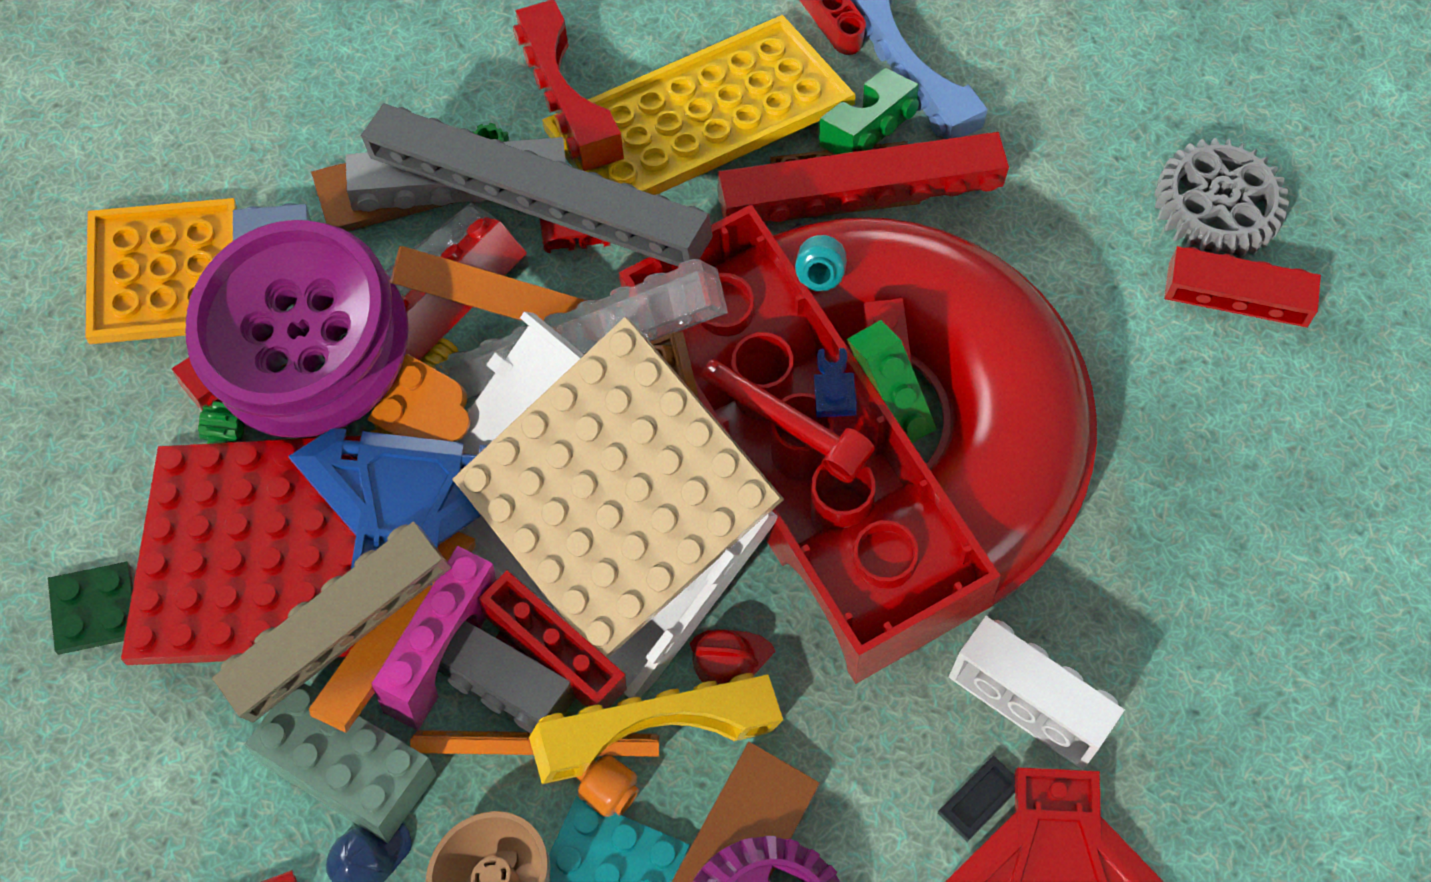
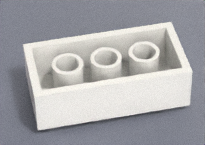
(1035, 692)

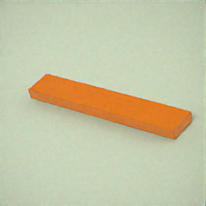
(476, 286)
(351, 683)
(517, 743)

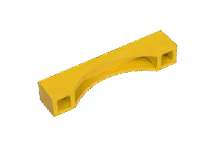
(733, 709)

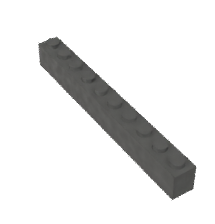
(538, 185)

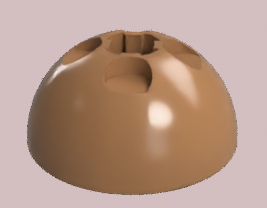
(490, 849)

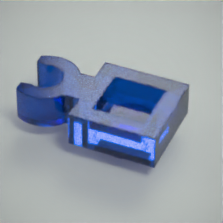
(833, 388)

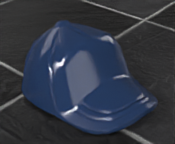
(366, 858)

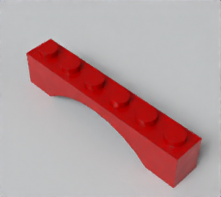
(589, 127)

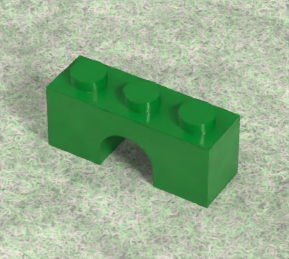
(886, 105)
(891, 373)

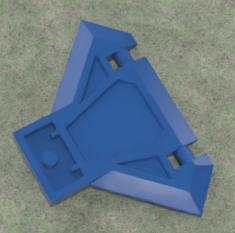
(389, 484)

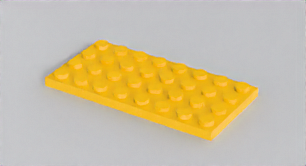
(715, 106)

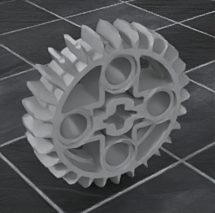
(1215, 195)

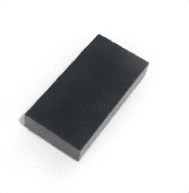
(979, 798)

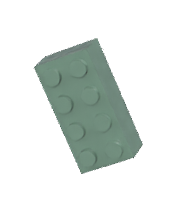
(355, 773)

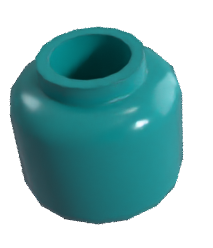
(821, 263)

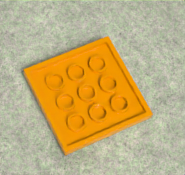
(148, 264)

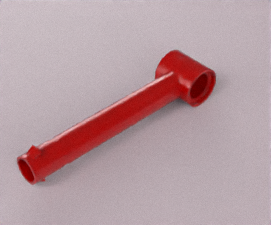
(843, 454)

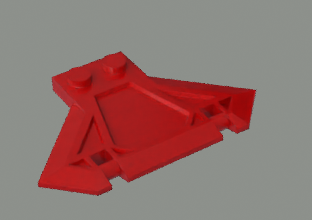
(1055, 836)

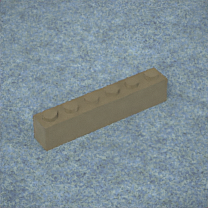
(330, 622)

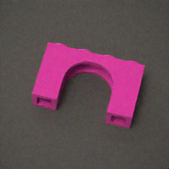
(408, 676)

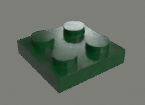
(90, 607)

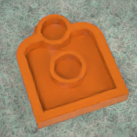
(423, 404)

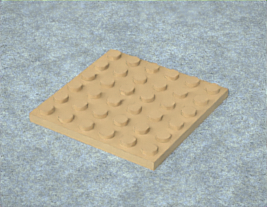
(616, 489)

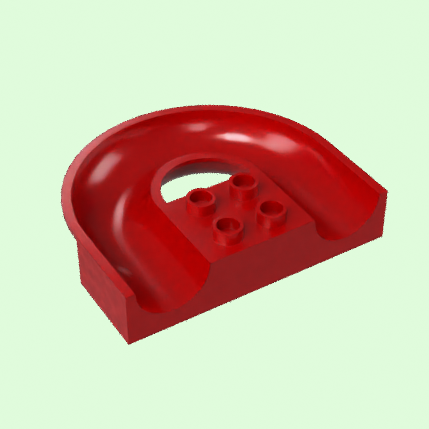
(908, 539)

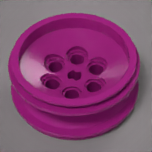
(246, 299)

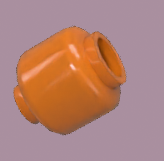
(608, 786)

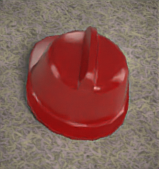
(728, 653)

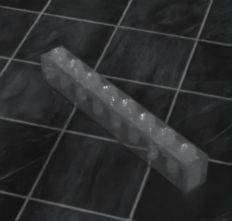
(656, 307)

